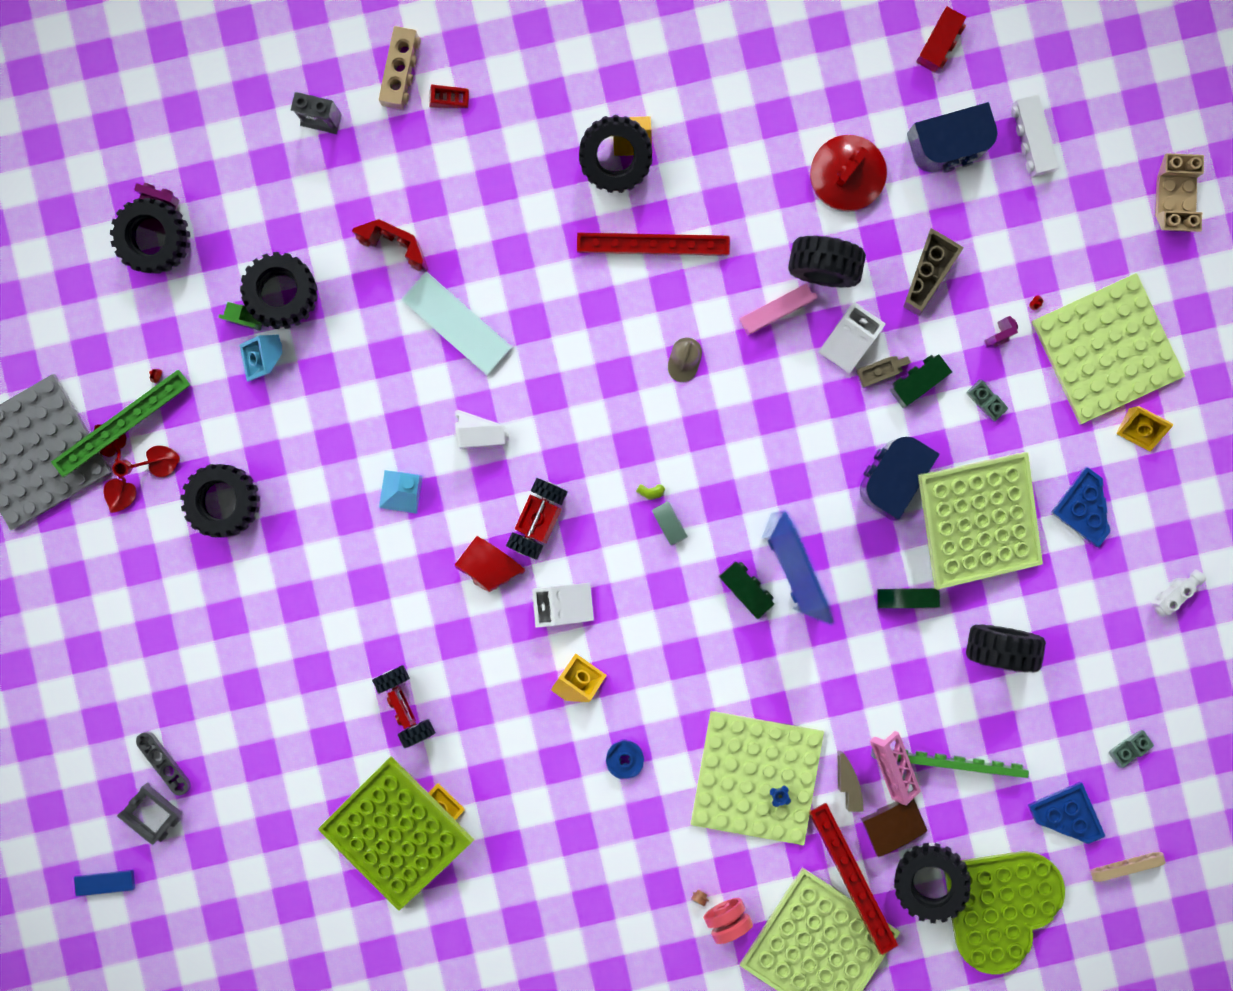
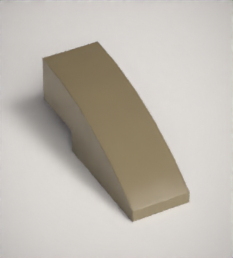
(848, 783)

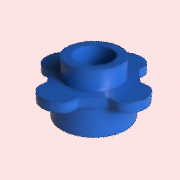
(780, 791)

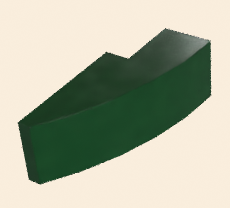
(908, 598)

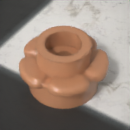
(699, 897)

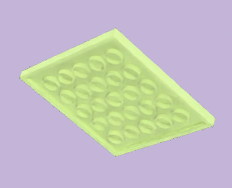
(1108, 348)
(980, 520)
(742, 765)
(814, 941)

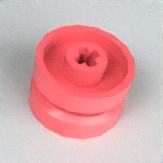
(728, 920)

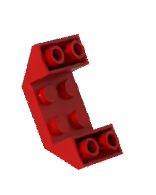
(370, 233)

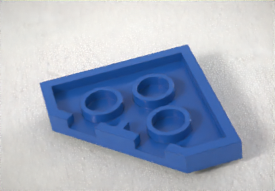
(1085, 507)
(1069, 813)

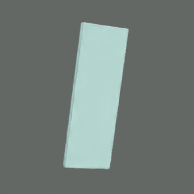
(456, 323)

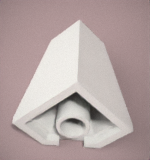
(478, 432)

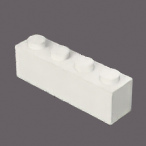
(1034, 135)

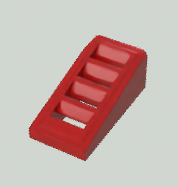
(448, 104)

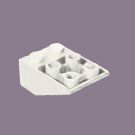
(851, 337)
(562, 604)

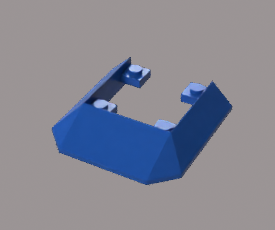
(797, 567)

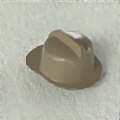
(684, 359)

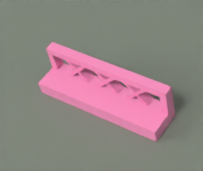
(777, 309)
(891, 771)

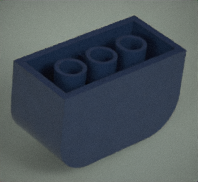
(953, 138)
(894, 475)

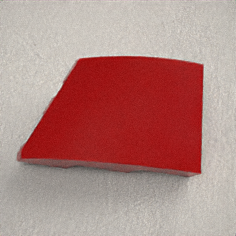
(487, 565)

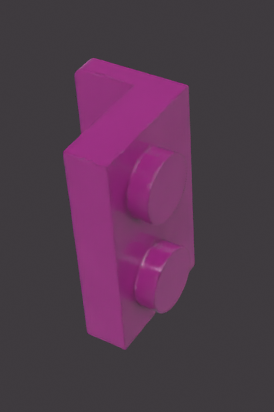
(1007, 327)

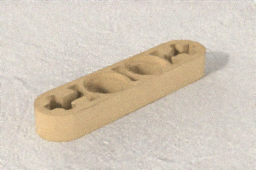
(1128, 866)

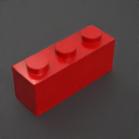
(942, 39)

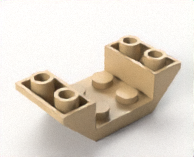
(1178, 192)

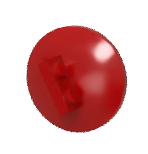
(848, 173)

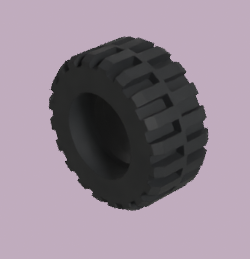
(621, 179)
(125, 235)
(827, 261)
(278, 266)
(195, 496)
(1005, 648)
(926, 907)

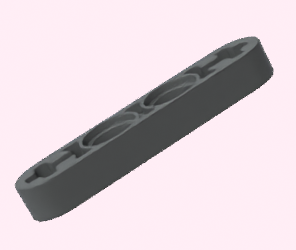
(160, 765)

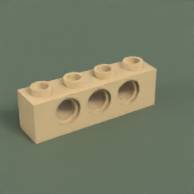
(400, 38)

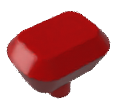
(1036, 302)
(155, 375)

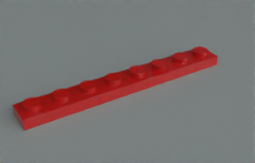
(653, 244)
(853, 879)

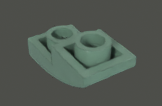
(986, 400)
(669, 523)
(1130, 748)

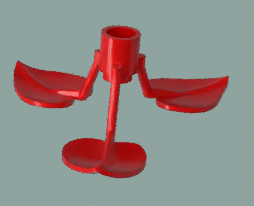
(120, 494)

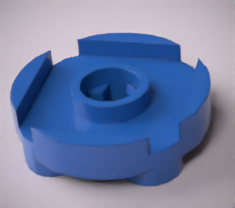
(613, 760)

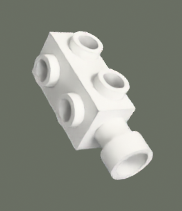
(1176, 593)

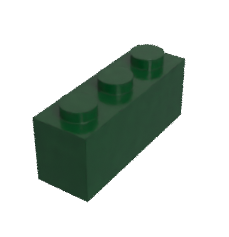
(920, 380)
(747, 589)

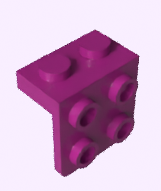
(148, 191)

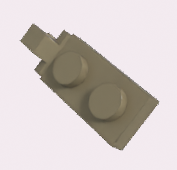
(881, 370)

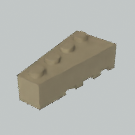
(933, 266)

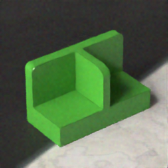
(240, 315)

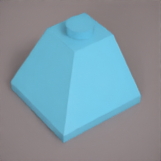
(260, 355)
(400, 491)

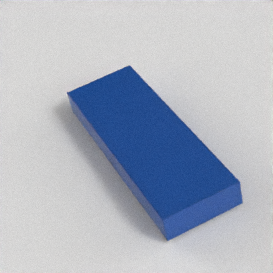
(104, 882)

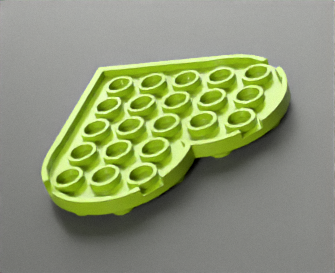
(1006, 903)

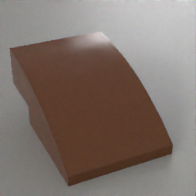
(893, 826)

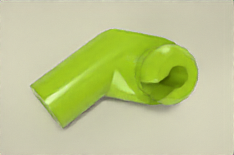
(652, 493)

